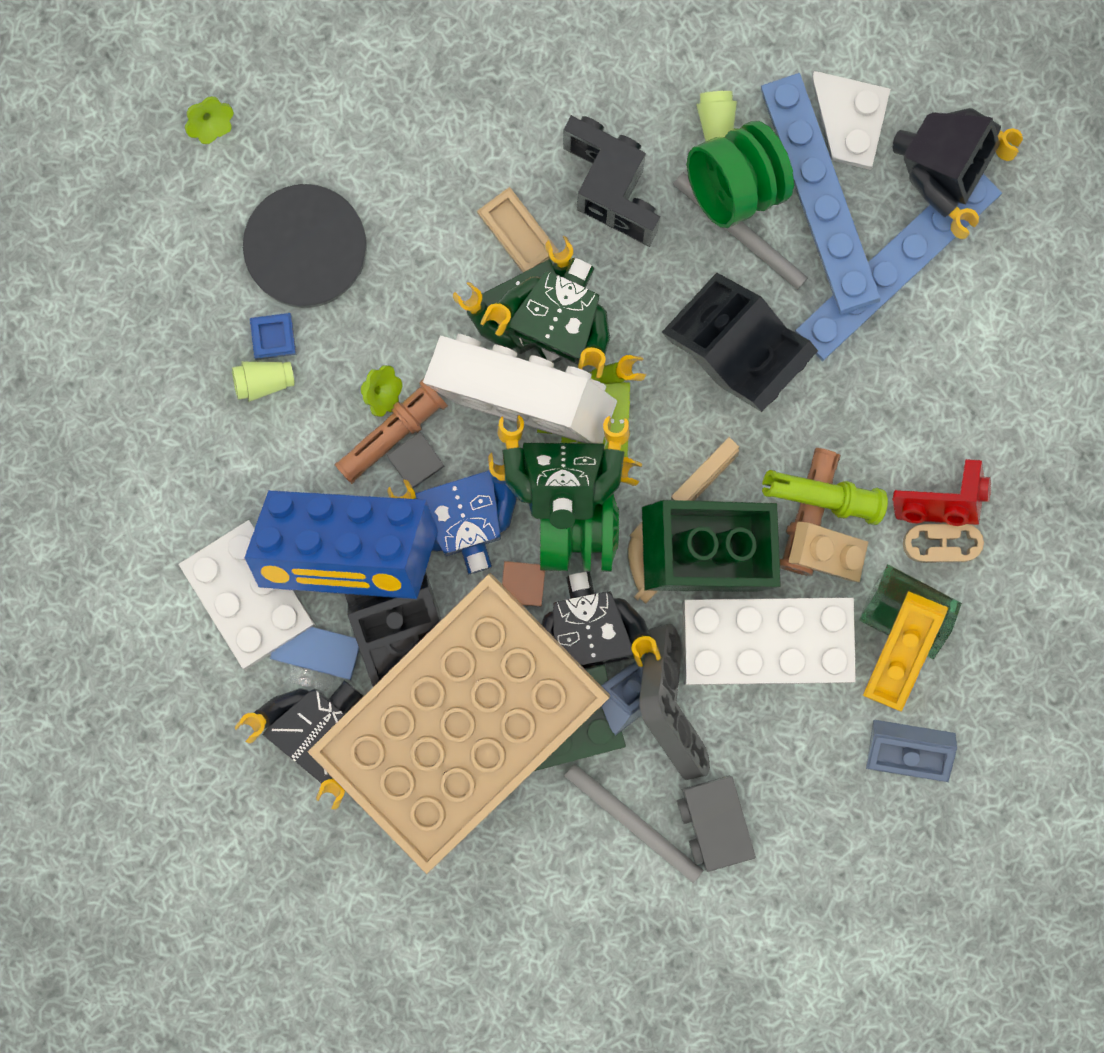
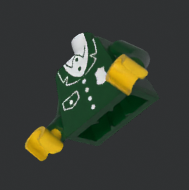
(478, 303)
(557, 315)
(563, 478)

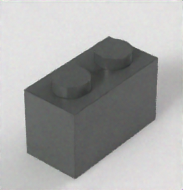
(717, 824)

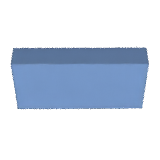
(321, 652)

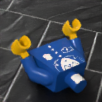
(469, 514)

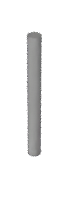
(753, 242)
(633, 823)

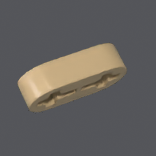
(943, 533)

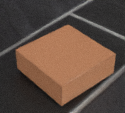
(524, 582)

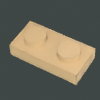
(828, 551)

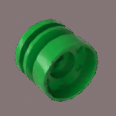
(740, 174)
(585, 537)

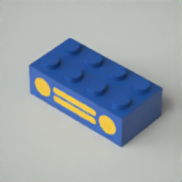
(342, 544)

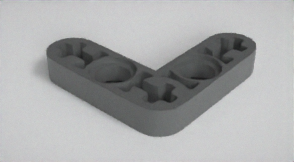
(661, 709)

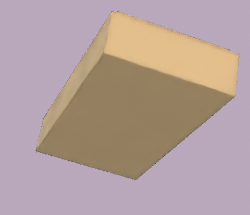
(516, 230)
(708, 471)

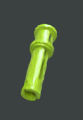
(842, 498)

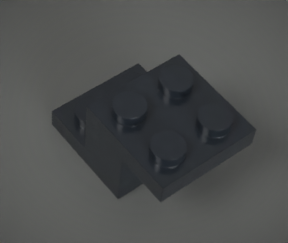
(611, 179)
(740, 341)
(390, 626)

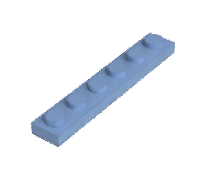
(820, 194)
(893, 269)

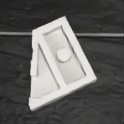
(851, 117)

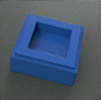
(273, 336)

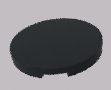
(304, 245)

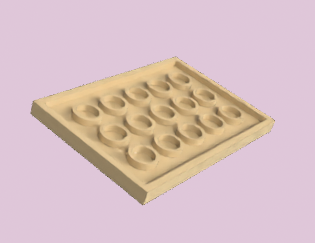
(459, 723)

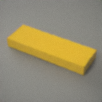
(905, 651)

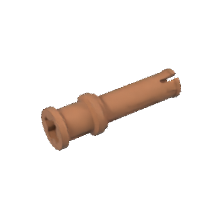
(405, 418)
(823, 470)

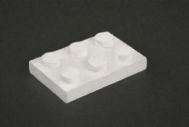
(247, 616)

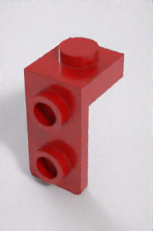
(947, 507)

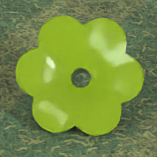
(208, 120)
(381, 390)

